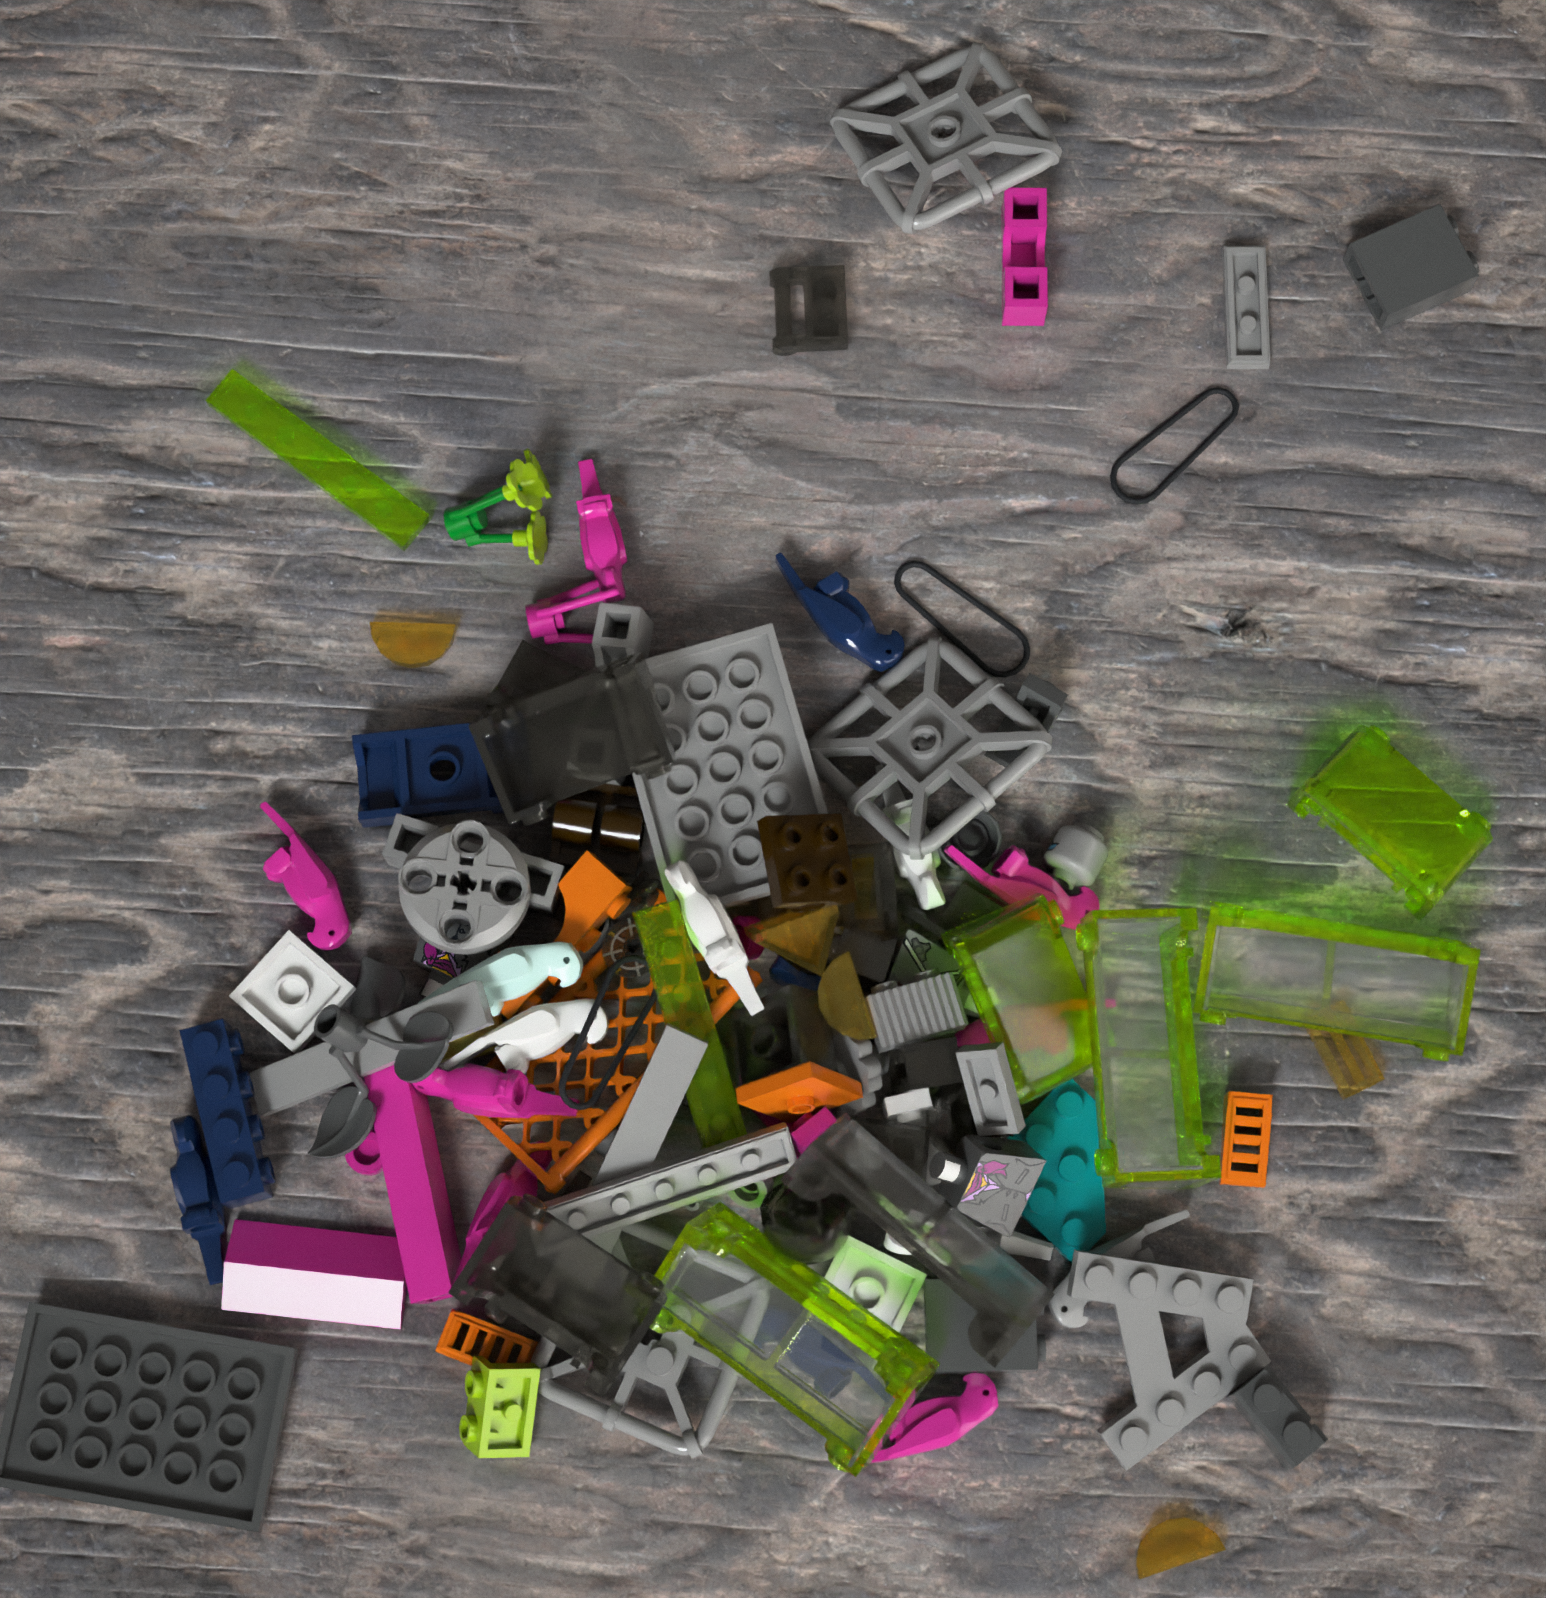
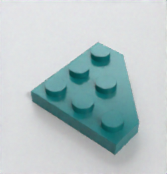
(1068, 1195)

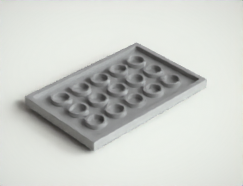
(735, 761)

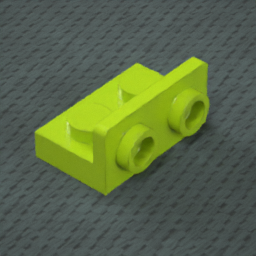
(499, 1408)

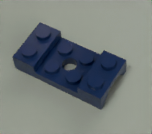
(398, 778)

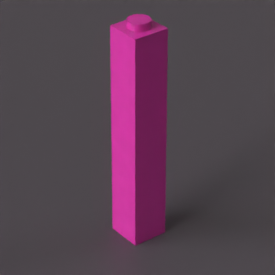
(415, 1187)

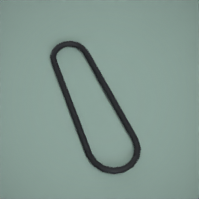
(1189, 460)
(947, 633)
(562, 1090)

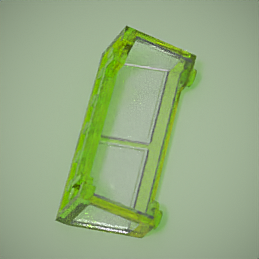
(1334, 977)
(1144, 1049)
(791, 1335)

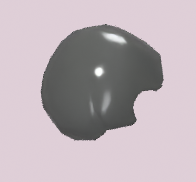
(977, 840)

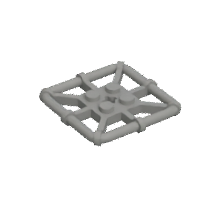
(938, 157)
(926, 771)
(657, 1363)

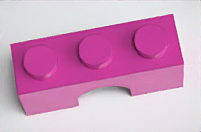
(1024, 257)

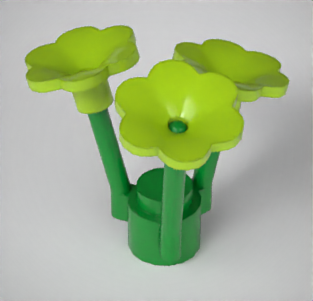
(526, 486)

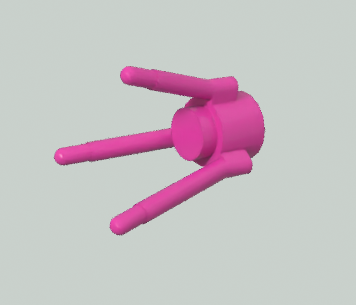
(548, 616)

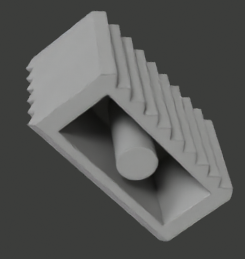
(915, 1010)

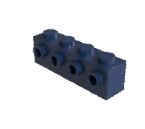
(227, 1113)

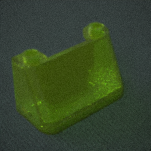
(1394, 817)
(1026, 992)

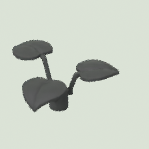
(424, 1045)

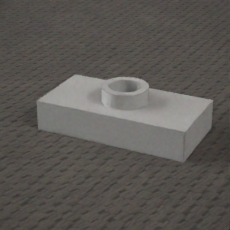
(990, 1089)

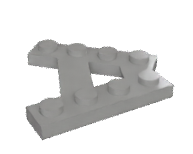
(1166, 1399)

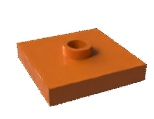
(798, 1091)

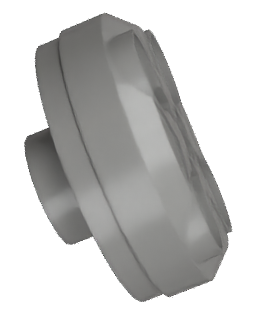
(451, 869)

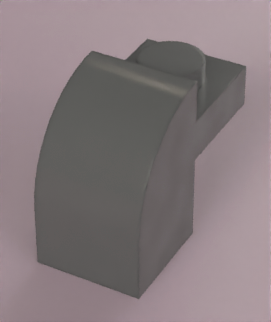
(1041, 701)

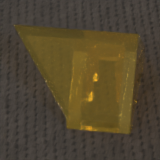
(799, 936)

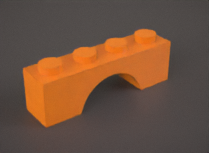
(590, 897)

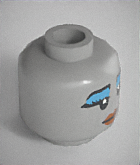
(1075, 855)

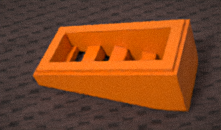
(1262, 1122)
(453, 1326)

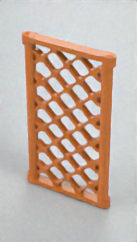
(597, 1121)

